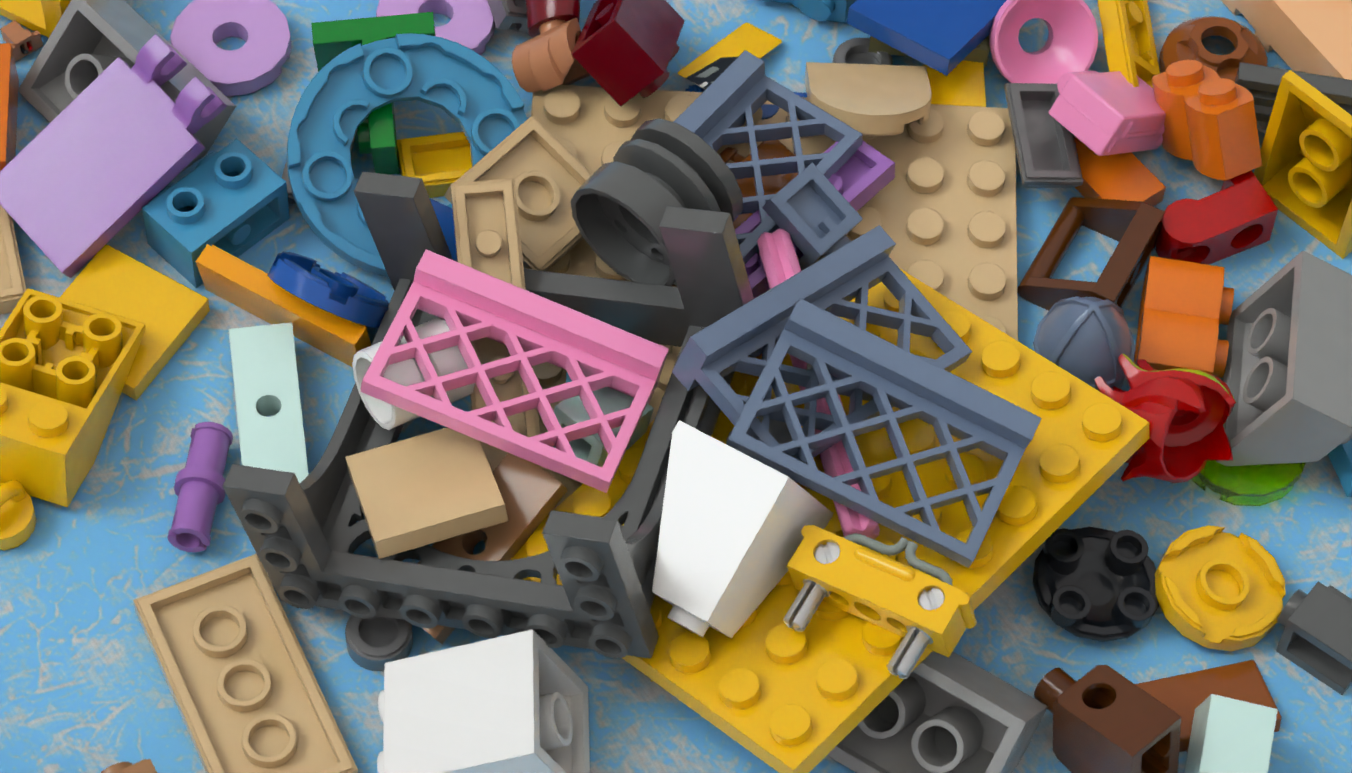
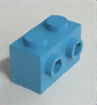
(222, 203)

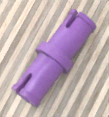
(200, 487)

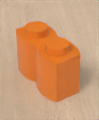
(1208, 120)
(1182, 316)

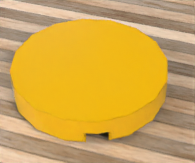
(1219, 588)

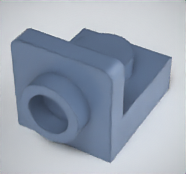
(813, 215)

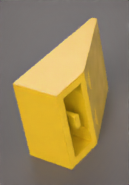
(59, 390)

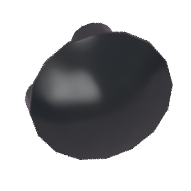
(1096, 582)

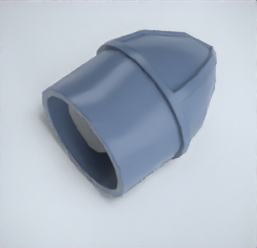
(1086, 339)

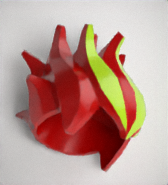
(1183, 416)

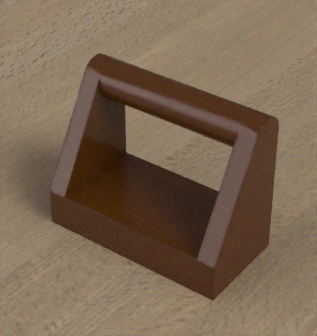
(1128, 222)

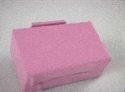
(1109, 112)

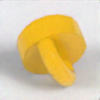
(16, 515)

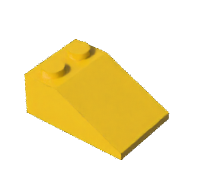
(1310, 162)

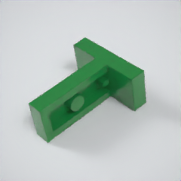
(332, 38)

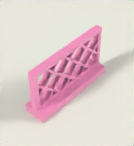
(534, 333)

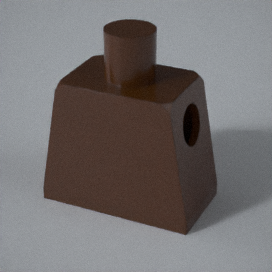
(1109, 724)

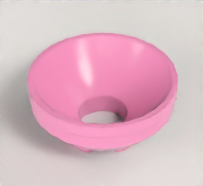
(1069, 45)

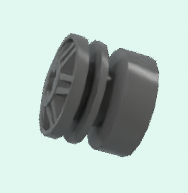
(627, 198)

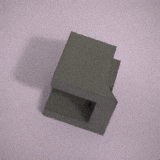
(1319, 635)

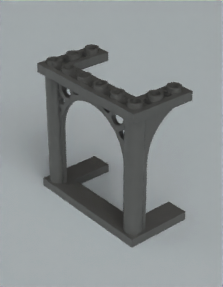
(606, 569)

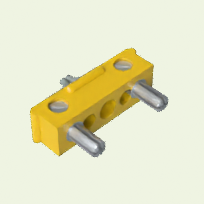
(880, 591)

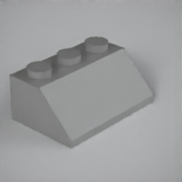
(85, 44)
(1291, 366)
(944, 721)

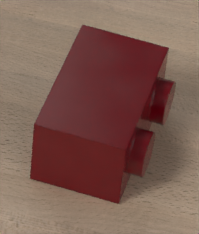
(629, 45)

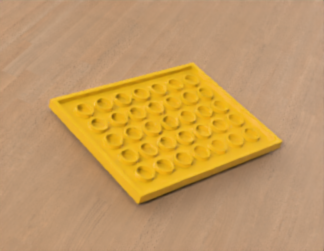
(803, 692)

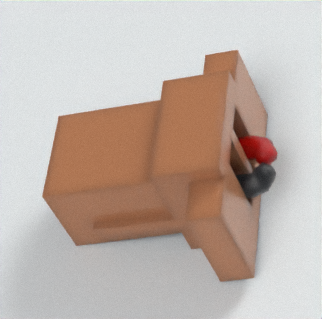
(21, 39)

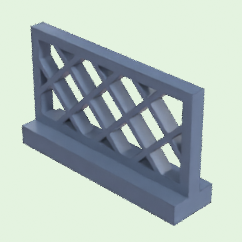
(732, 101)
(828, 284)
(895, 380)

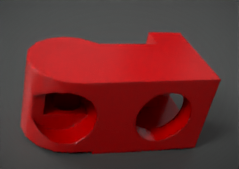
(1218, 224)

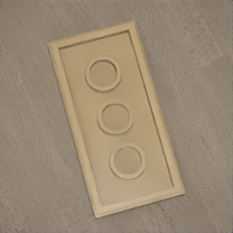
(241, 675)

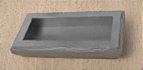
(1042, 145)

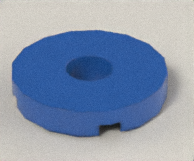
(329, 290)

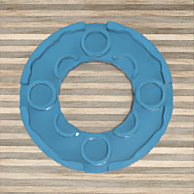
(364, 81)

